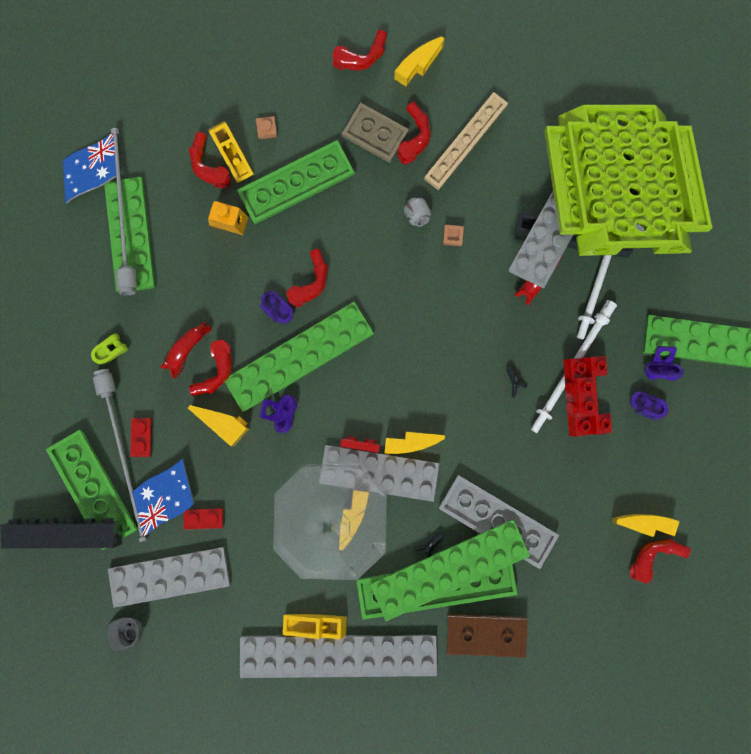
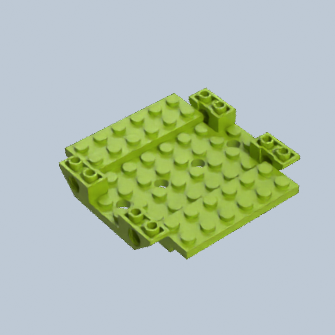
(595, 180)

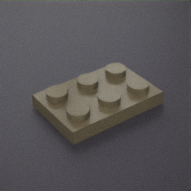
(375, 132)

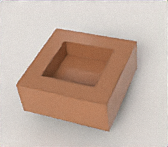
(266, 127)
(453, 235)

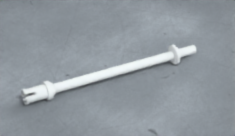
(586, 319)
(601, 319)

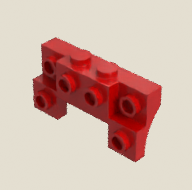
(582, 396)

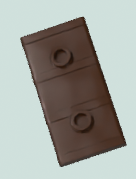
(486, 635)

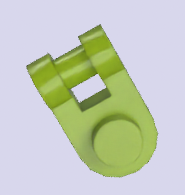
(102, 354)

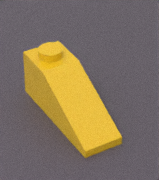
(230, 151)
(226, 426)

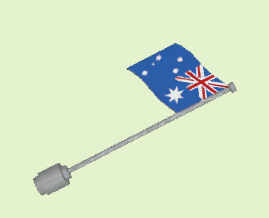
(90, 170)
(159, 496)

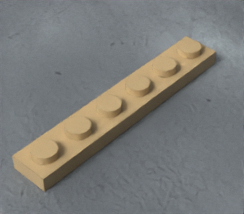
(466, 141)

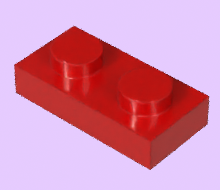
(141, 437)
(351, 442)
(203, 518)

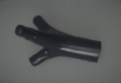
(516, 382)
(429, 546)

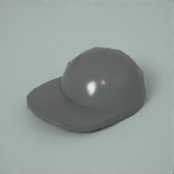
(124, 633)

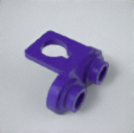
(276, 307)
(663, 368)
(648, 405)
(283, 413)

